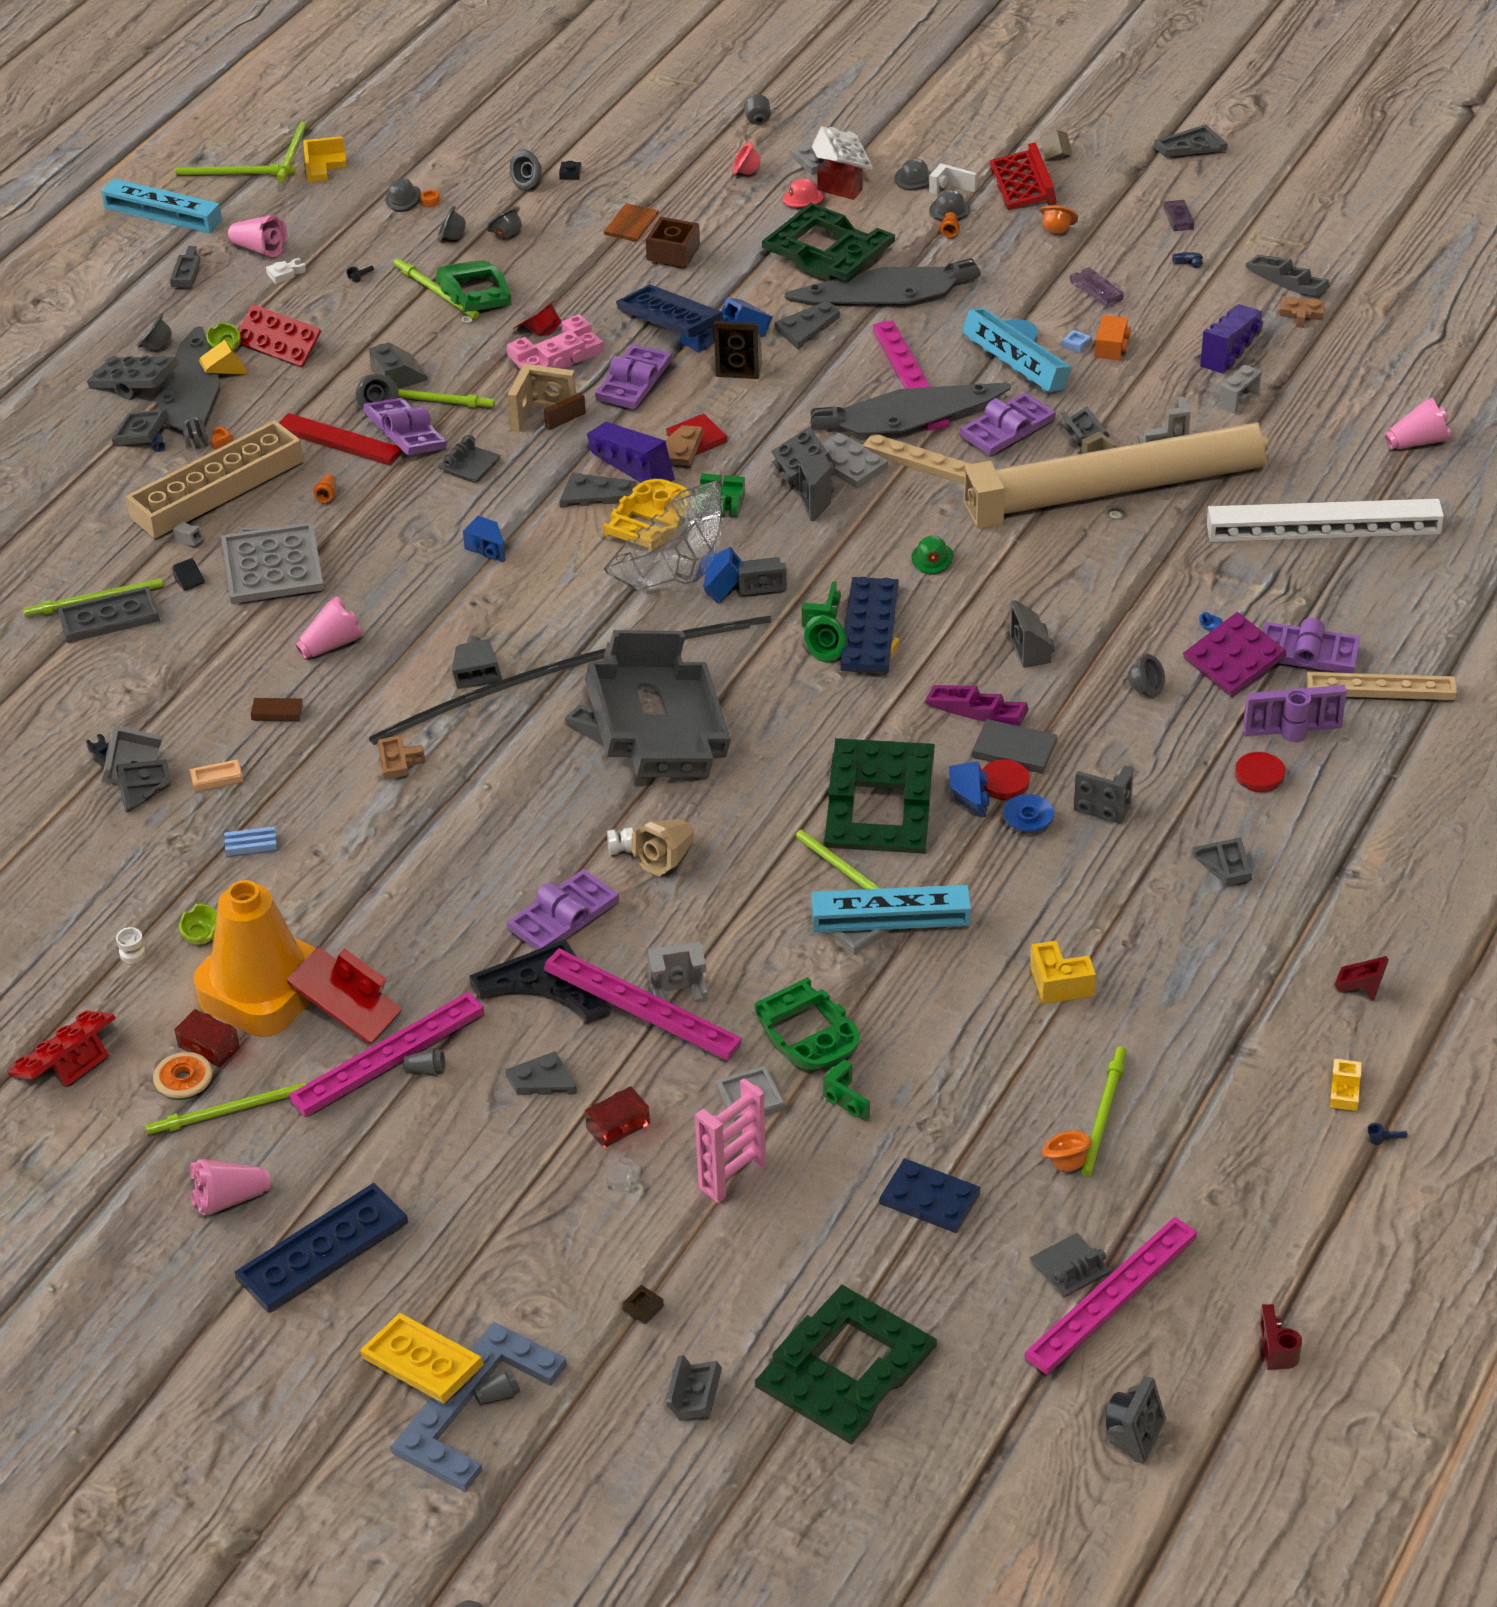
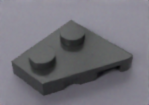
(141, 781)
(1225, 860)
(541, 1076)

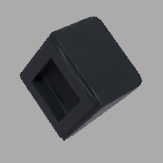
(187, 574)

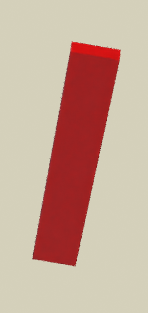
(341, 439)

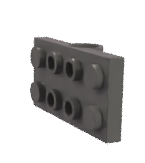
(132, 373)

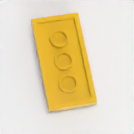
(421, 1358)

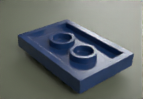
(930, 1195)

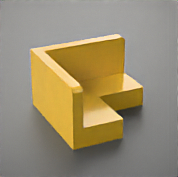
(323, 155)
(1059, 977)

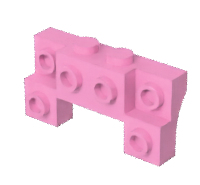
(561, 351)

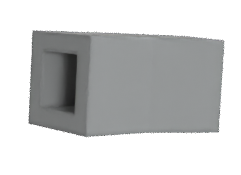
(188, 534)

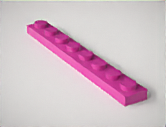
(903, 362)
(643, 1004)
(386, 1054)
(1110, 1295)

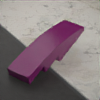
(971, 704)

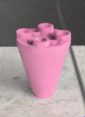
(1419, 427)
(329, 630)
(225, 1184)

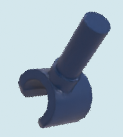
(157, 444)
(1378, 1134)

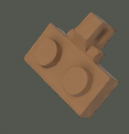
(1302, 309)
(396, 757)

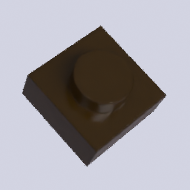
(643, 1304)

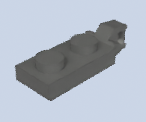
(185, 269)

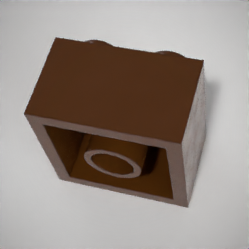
(672, 241)

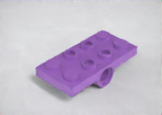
(632, 376)
(1007, 423)
(405, 425)
(1314, 647)
(1294, 711)
(562, 910)

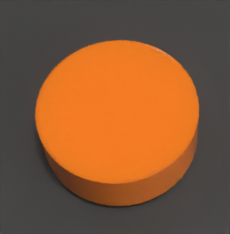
(430, 198)

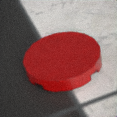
(1260, 771)
(1006, 779)

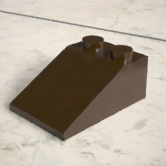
(737, 350)

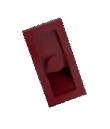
(1362, 974)

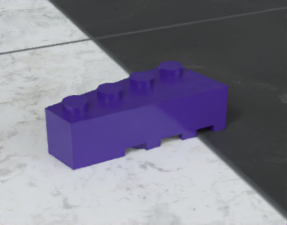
(1229, 337)
(631, 452)

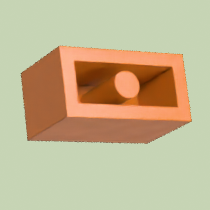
(1112, 337)

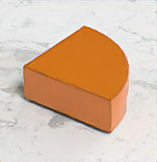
(220, 437)

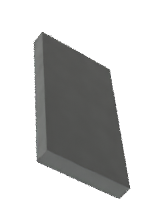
(108, 614)

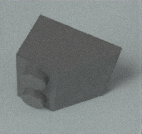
(396, 364)
(815, 483)
(1029, 636)

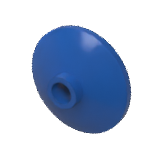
(1028, 813)

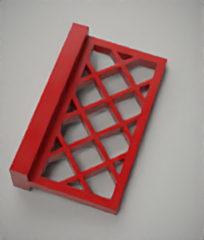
(1037, 174)

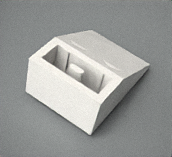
(840, 147)

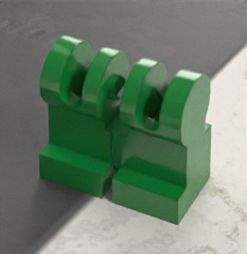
(731, 491)

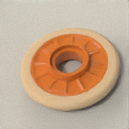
(193, 1063)

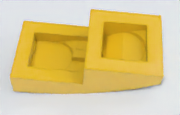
(1345, 1084)

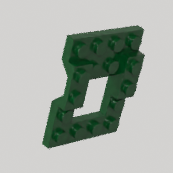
(842, 259)
(880, 766)
(824, 1392)

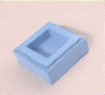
(1076, 341)

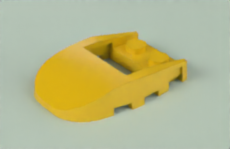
(645, 502)

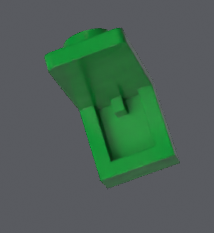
(811, 610)
(837, 1091)

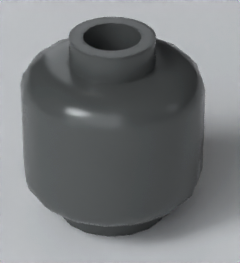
(757, 109)

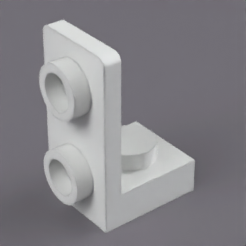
(952, 176)

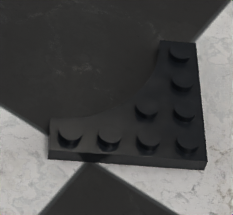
(528, 975)

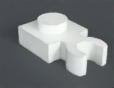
(284, 271)

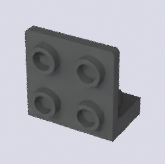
(762, 576)
(1103, 796)

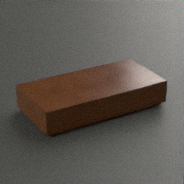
(564, 411)
(276, 709)

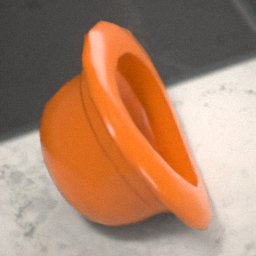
(1058, 218)
(1067, 1150)

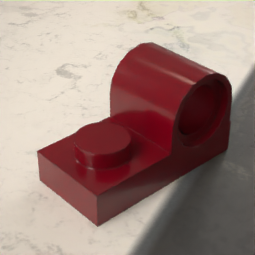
(1280, 1344)

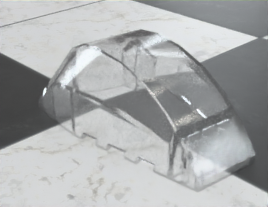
(676, 545)

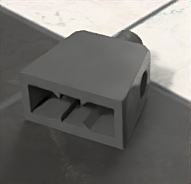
(475, 663)

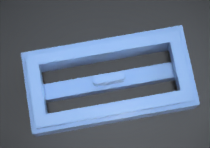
(250, 841)

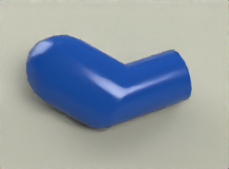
(1209, 621)

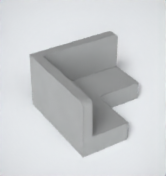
(1176, 424)
(129, 747)

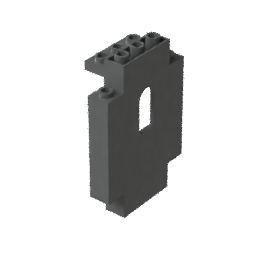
(659, 745)

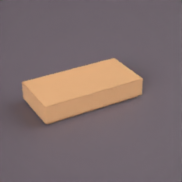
(216, 775)

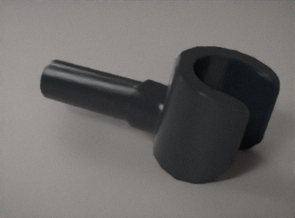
(356, 274)

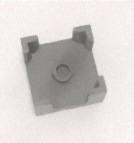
(678, 968)

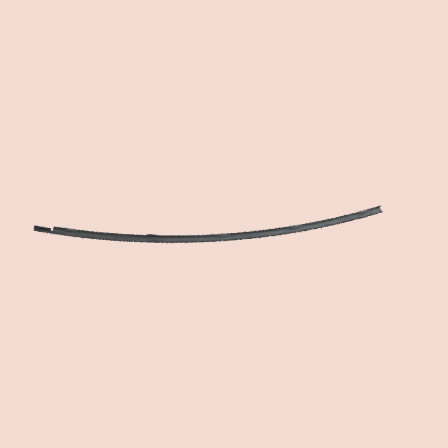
(545, 670)

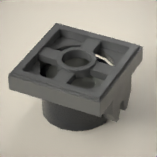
(1128, 1419)

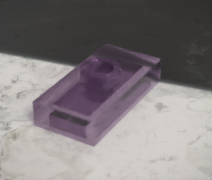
(1179, 215)

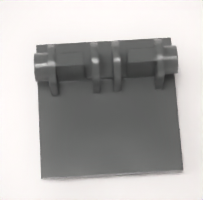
(468, 460)
(1071, 1264)

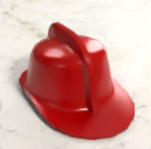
(543, 322)

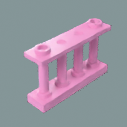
(711, 1140)

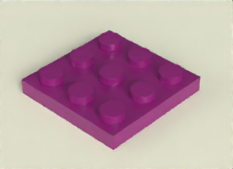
(1234, 654)

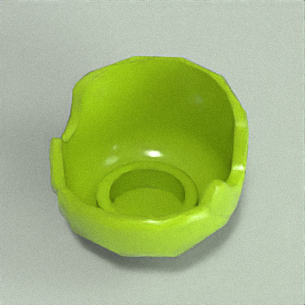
(223, 332)
(198, 924)

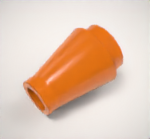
(950, 226)
(325, 489)

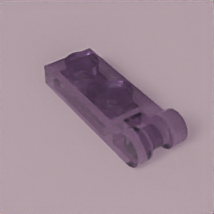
(1097, 286)

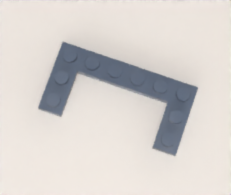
(419, 1439)

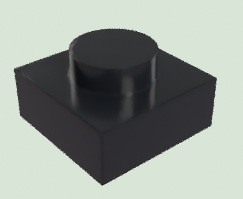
(570, 170)

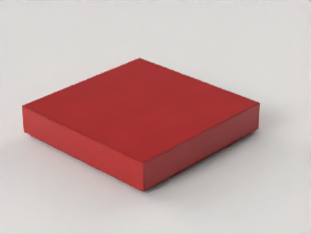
(712, 436)

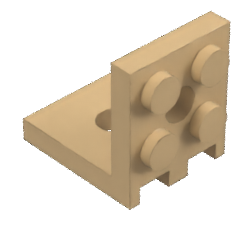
(533, 389)

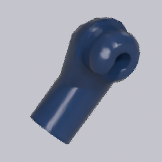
(1186, 257)

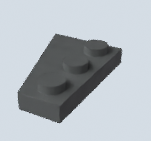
(1192, 141)
(807, 322)
(591, 488)

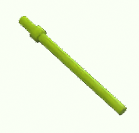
(284, 168)
(231, 170)
(411, 272)
(471, 401)
(47, 607)
(835, 860)
(1114, 1072)
(174, 1122)

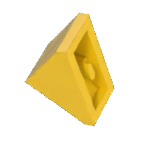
(222, 360)

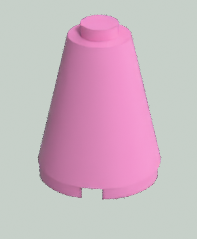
(260, 234)

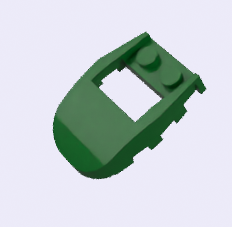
(474, 299)
(820, 1048)

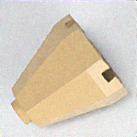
(662, 844)

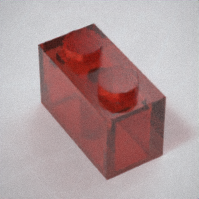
(840, 179)
(208, 1037)
(617, 1117)

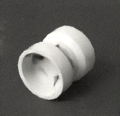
(625, 838)
(130, 945)

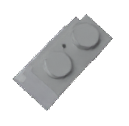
(1230, 391)

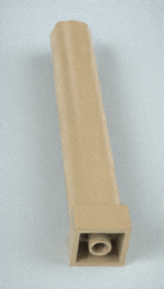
(1106, 472)

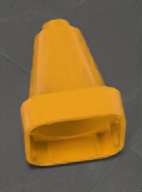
(250, 964)

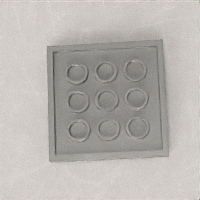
(272, 562)

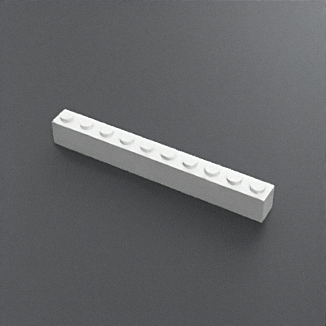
(1324, 520)

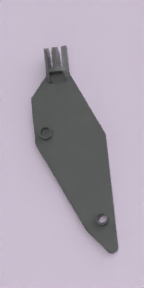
(889, 285)
(189, 390)
(905, 408)

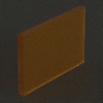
(631, 222)

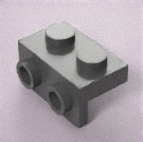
(1082, 425)
(693, 1388)

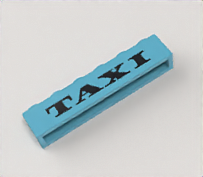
(161, 205)
(1016, 350)
(890, 908)

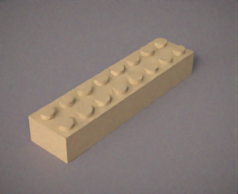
(214, 479)

